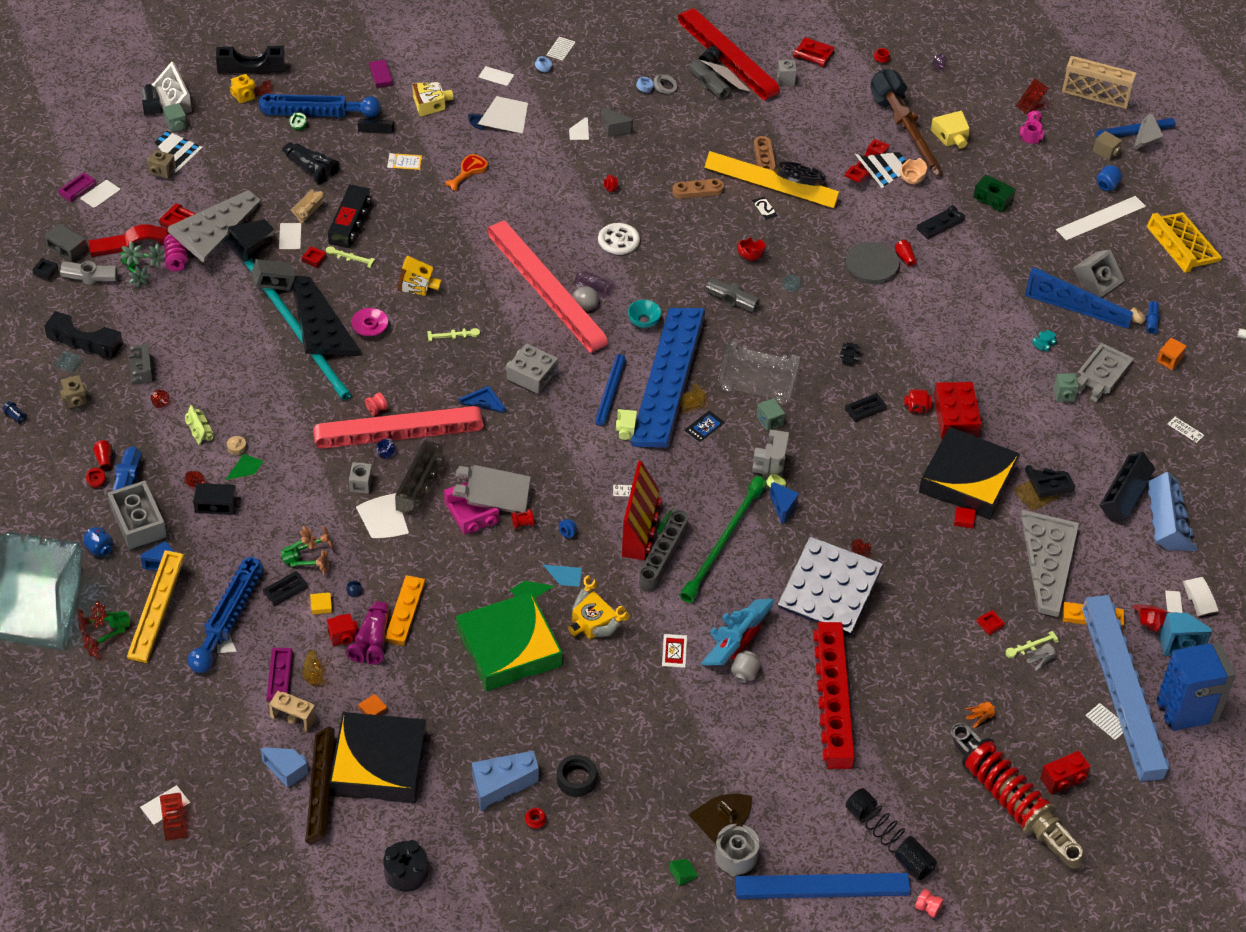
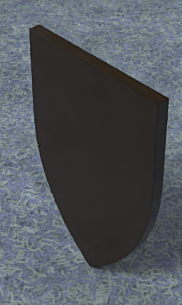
(722, 812)

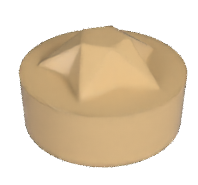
(1137, 316)
(236, 445)

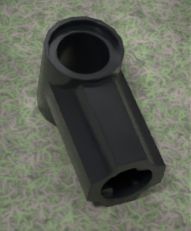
(150, 100)

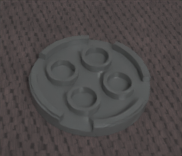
(872, 262)

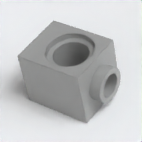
(786, 72)
(360, 477)

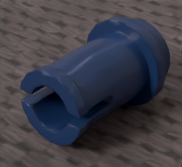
(10, 409)

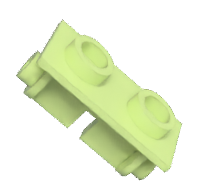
(198, 425)

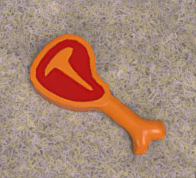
(470, 165)

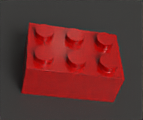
(957, 407)

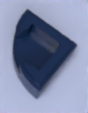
(474, 119)

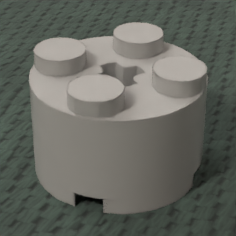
(737, 849)

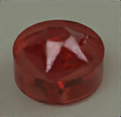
(193, 477)

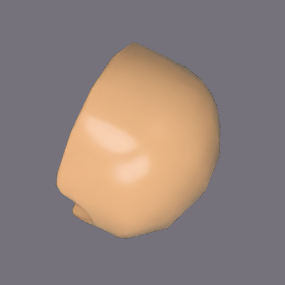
(913, 171)

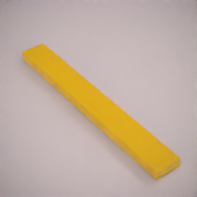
(770, 179)

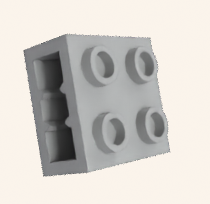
(532, 368)

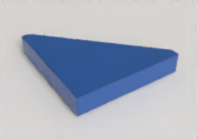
(484, 399)

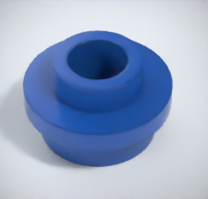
(568, 528)

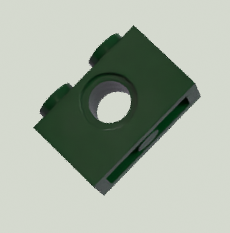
(994, 193)

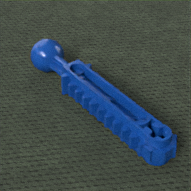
(317, 105)
(225, 614)

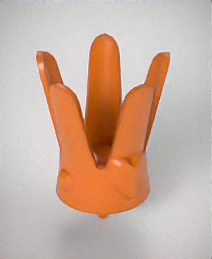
(985, 710)

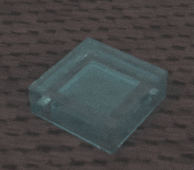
(67, 361)

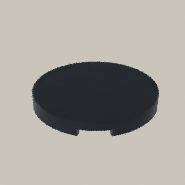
(800, 174)

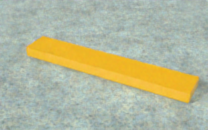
(156, 606)

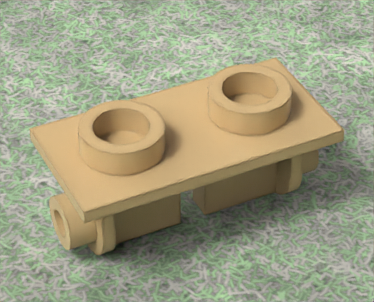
(308, 205)

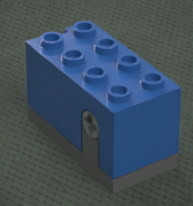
(1195, 686)

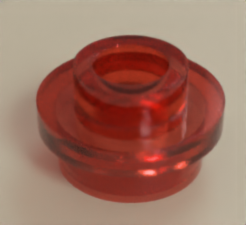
(159, 398)

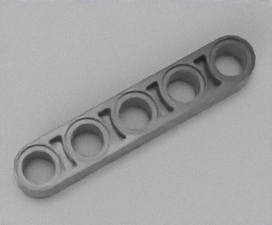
(663, 550)

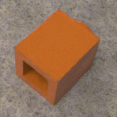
(1171, 353)

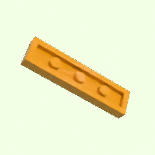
(405, 610)

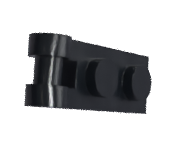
(940, 222)

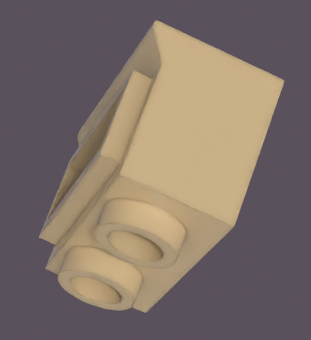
(294, 707)

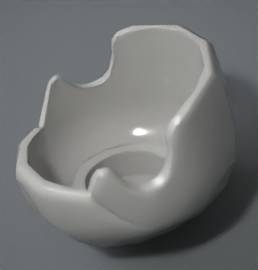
(586, 298)

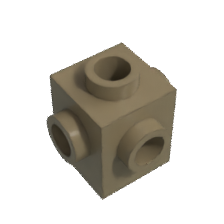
(161, 164)
(73, 395)

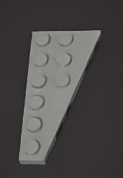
(1049, 553)

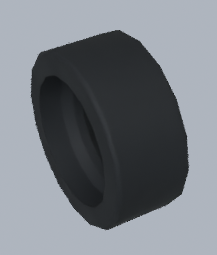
(579, 789)

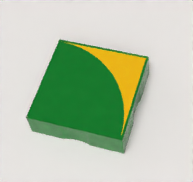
(509, 641)

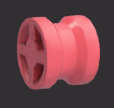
(376, 403)

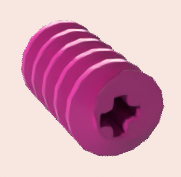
(175, 254)

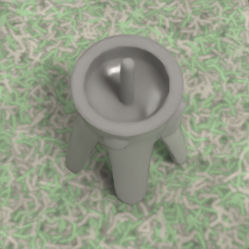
(1046, 653)

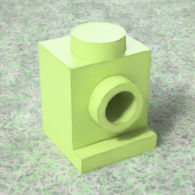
(626, 423)

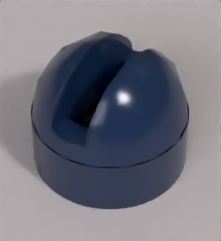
(354, 588)

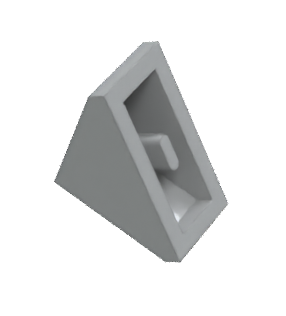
(1148, 132)

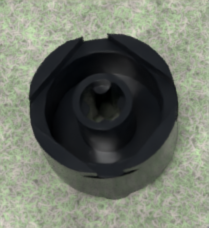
(405, 865)

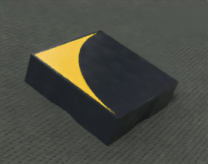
(969, 472)
(378, 757)

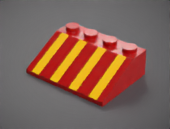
(640, 515)

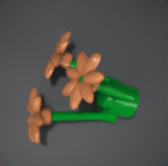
(292, 553)

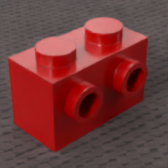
(1065, 772)

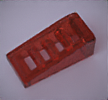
(170, 803)

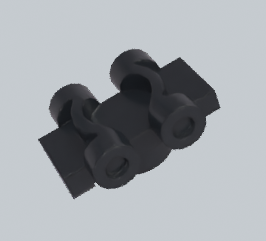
(849, 355)

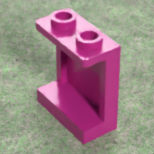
(469, 516)

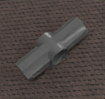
(710, 79)
(732, 294)

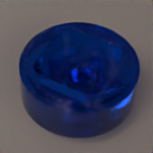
(385, 448)

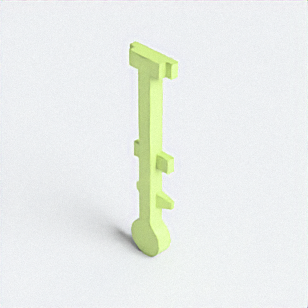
(331, 250)
(474, 333)
(1011, 652)

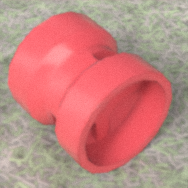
(929, 903)

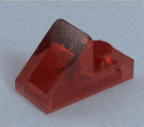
(1031, 98)

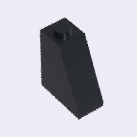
(249, 238)

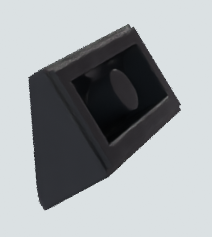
(375, 126)

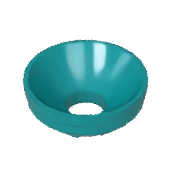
(644, 308)

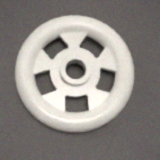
(616, 241)

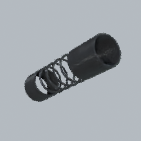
(910, 852)

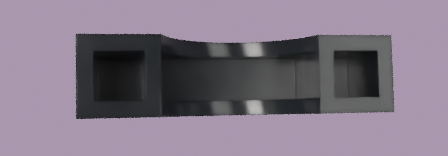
(231, 61)
(102, 342)

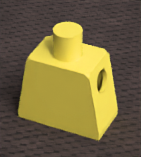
(951, 129)

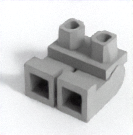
(772, 458)

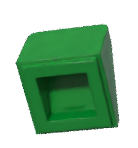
(682, 871)

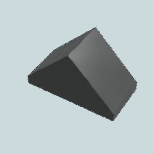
(616, 123)

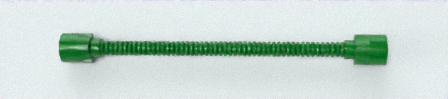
(691, 588)

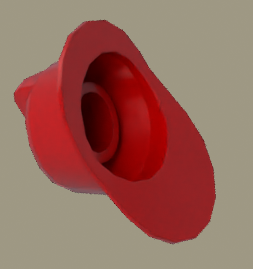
(1151, 616)

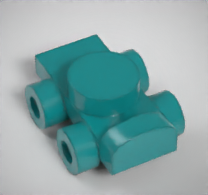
(1045, 338)

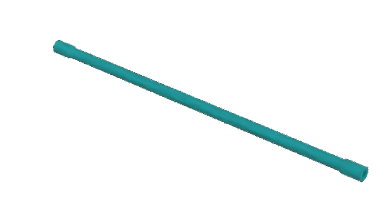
(338, 385)

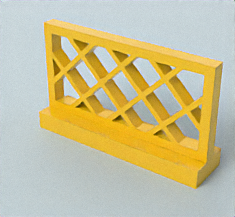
(1176, 246)

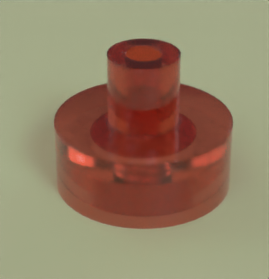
(860, 547)

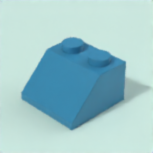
(1182, 632)

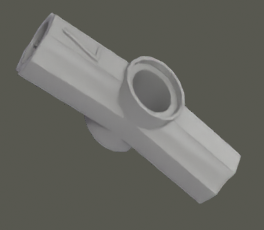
(88, 272)

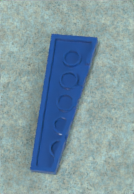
(1067, 296)

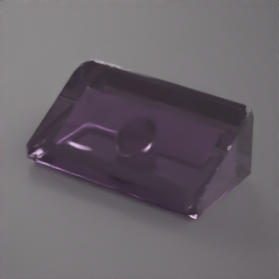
(591, 280)

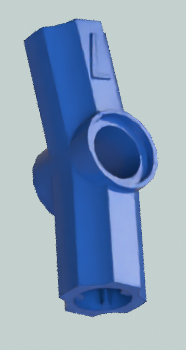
(127, 470)

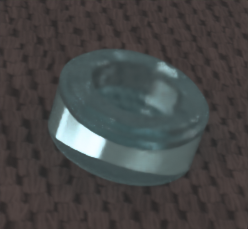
(791, 283)

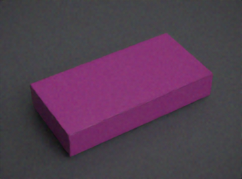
(380, 73)
(77, 187)

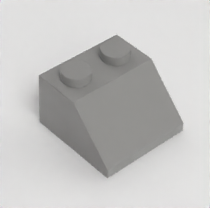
(1099, 272)

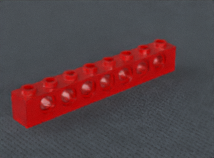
(832, 664)

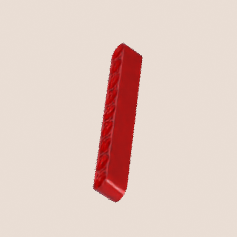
(731, 55)

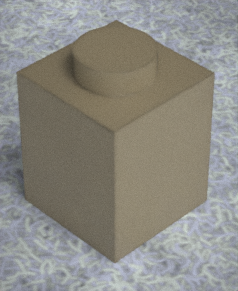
(1107, 145)

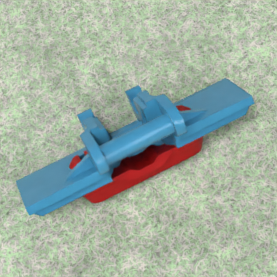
(738, 633)

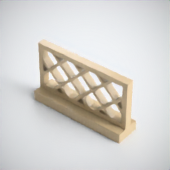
(1100, 72)

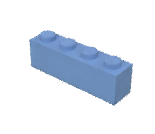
(1169, 514)

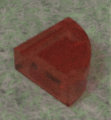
(263, 89)

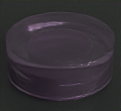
(938, 62)

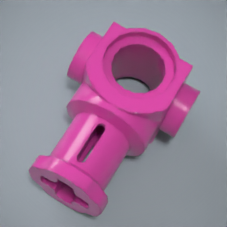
(1032, 132)

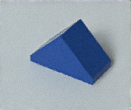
(784, 500)
(151, 559)

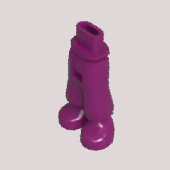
(370, 636)

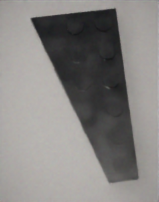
(319, 325)

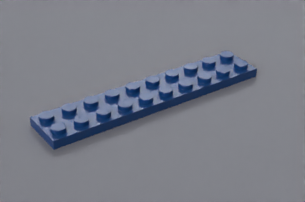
(668, 377)

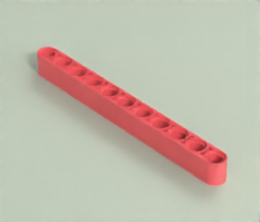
(547, 286)

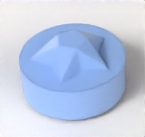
(543, 64)
(645, 84)

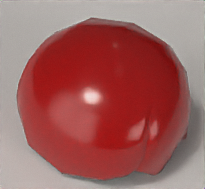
(750, 249)

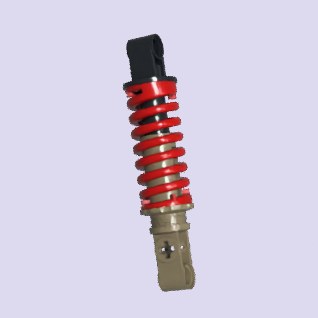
(1012, 792)

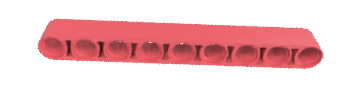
(398, 427)

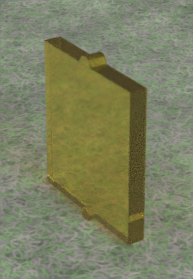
(1029, 497)

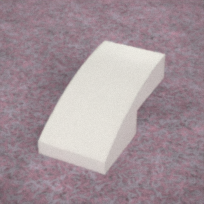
(1200, 594)

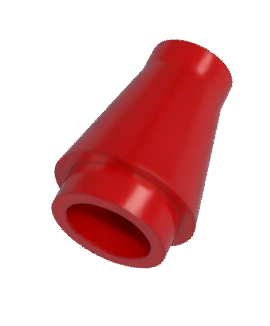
(905, 252)
(103, 452)

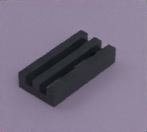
(867, 410)
(287, 590)

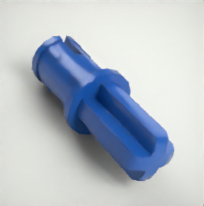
(1152, 317)

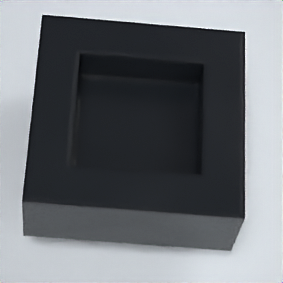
(45, 269)

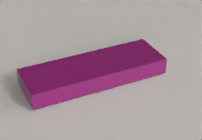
(279, 671)

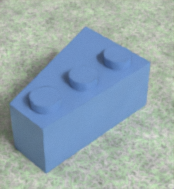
(503, 776)

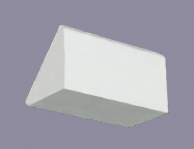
(172, 89)

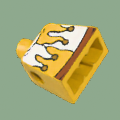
(417, 277)

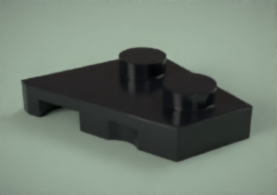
(1049, 481)

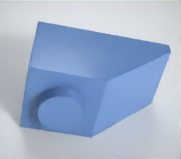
(285, 764)

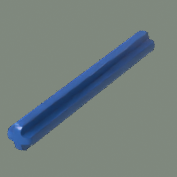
(1134, 128)
(610, 390)

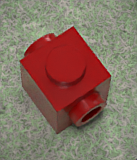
(342, 629)

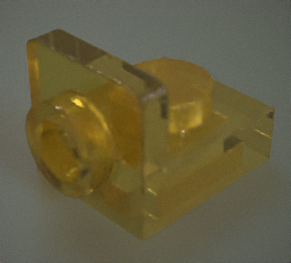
(693, 399)
(311, 670)

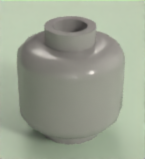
(745, 666)

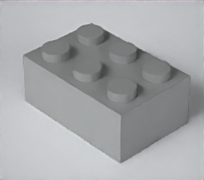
(137, 515)

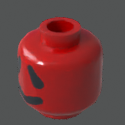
(918, 401)

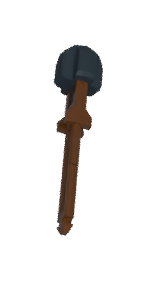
(888, 90)

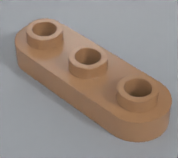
(764, 153)
(697, 188)

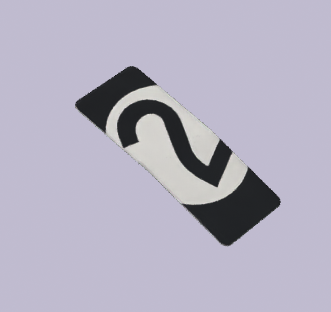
(765, 208)

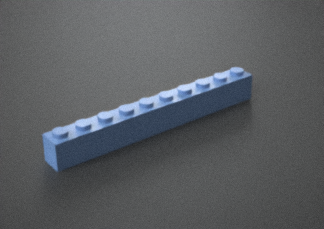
(1125, 689)

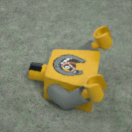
(593, 614)

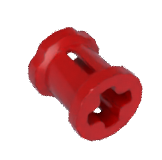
(522, 519)

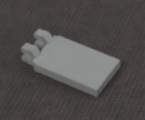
(1103, 370)
(493, 488)

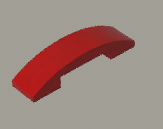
(859, 172)

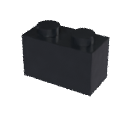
(215, 498)

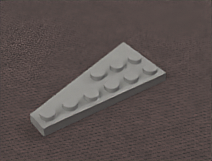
(209, 228)

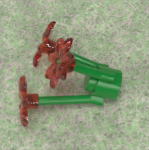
(117, 620)

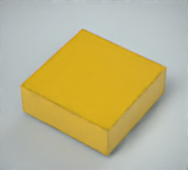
(321, 603)

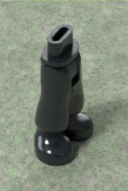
(312, 161)

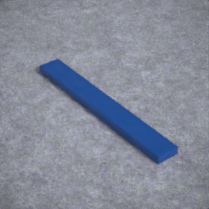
(822, 885)

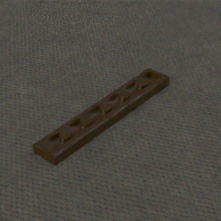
(320, 786)

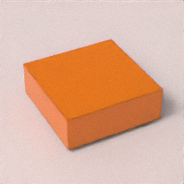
(373, 706)

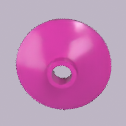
(369, 321)

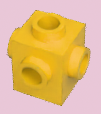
(242, 88)

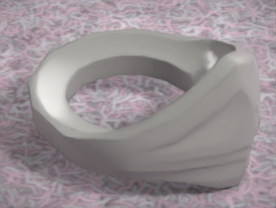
(658, 86)

